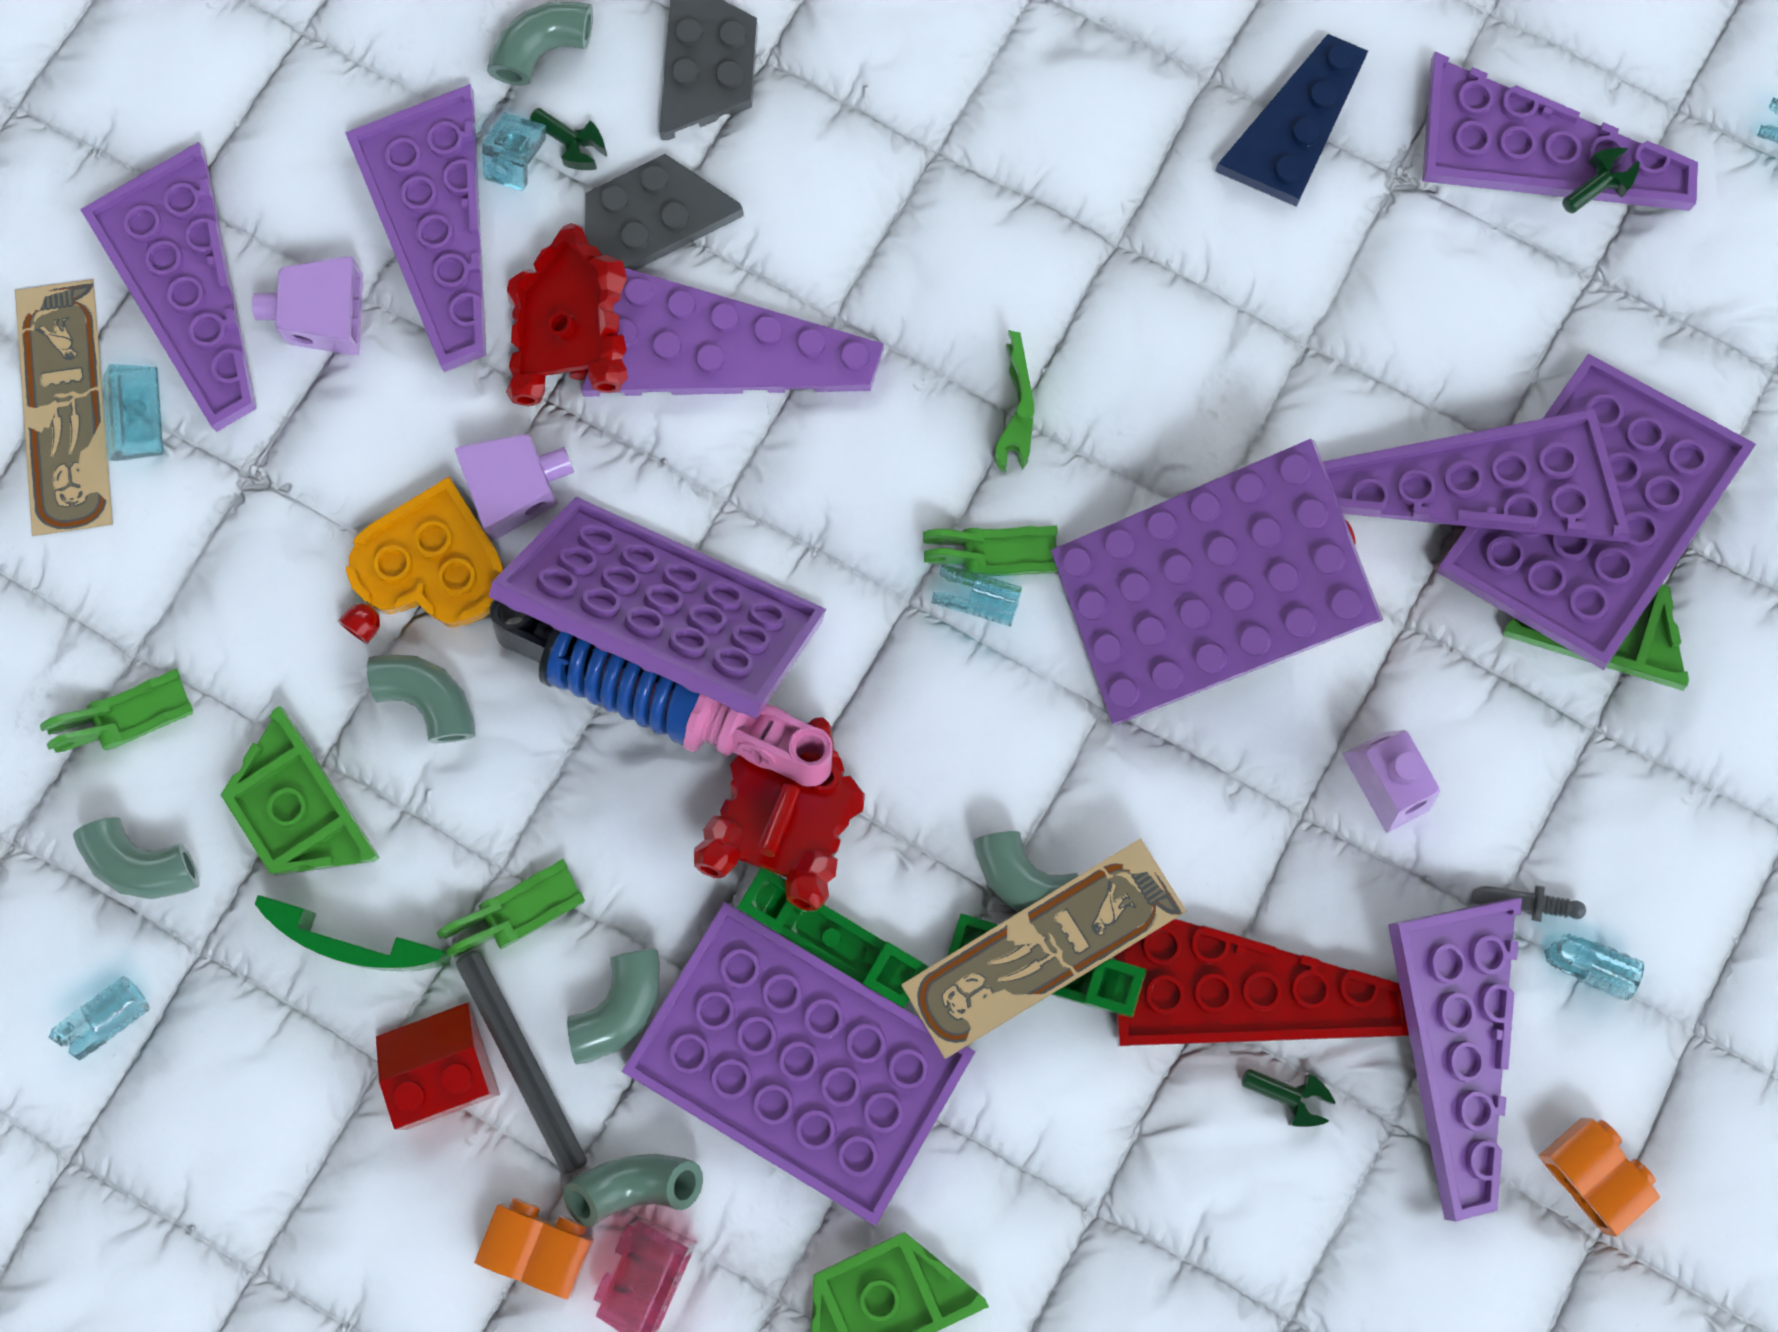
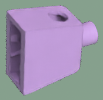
(316, 305)
(511, 481)
(1393, 778)

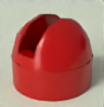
(361, 622)

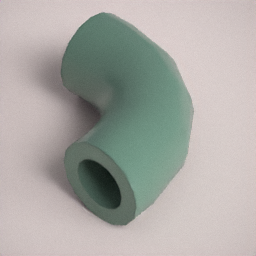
(536, 33)
(426, 688)
(130, 868)
(1011, 873)
(623, 1011)
(631, 1183)

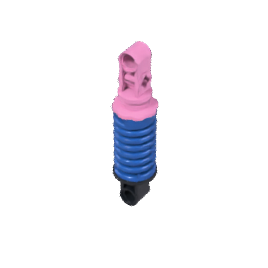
(667, 707)

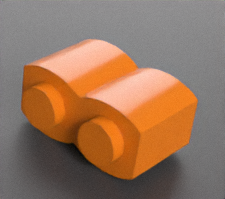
(1600, 1175)
(535, 1249)

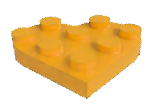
(427, 557)

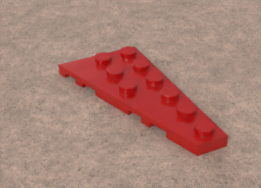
(1236, 989)

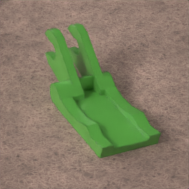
(1019, 430)
(995, 550)
(123, 715)
(518, 910)

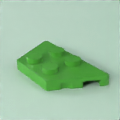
(1647, 652)
(292, 806)
(891, 1290)

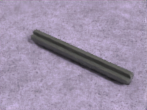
(521, 1062)

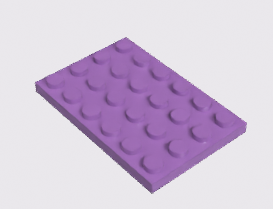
(1669, 479)
(1216, 583)
(660, 605)
(797, 1063)

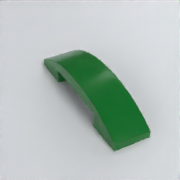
(297, 924)
(832, 938)
(1108, 987)

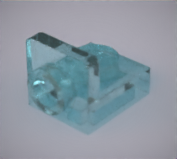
(510, 150)

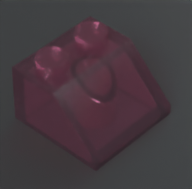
(645, 1277)

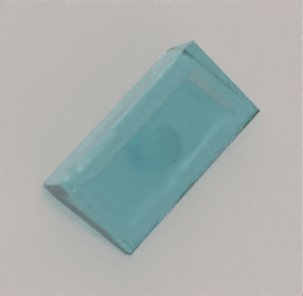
(132, 412)

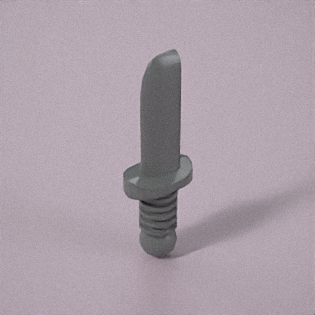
(1532, 902)

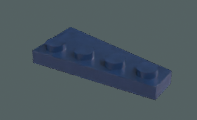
(1292, 130)

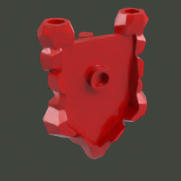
(566, 318)
(783, 826)

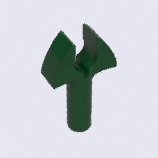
(572, 140)
(1602, 180)
(1290, 1095)

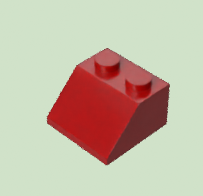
(434, 1067)

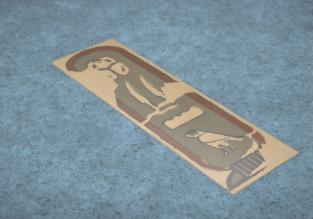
(63, 408)
(1043, 948)

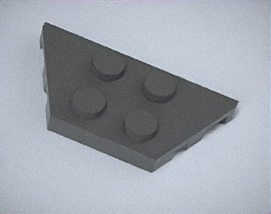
(707, 64)
(654, 212)

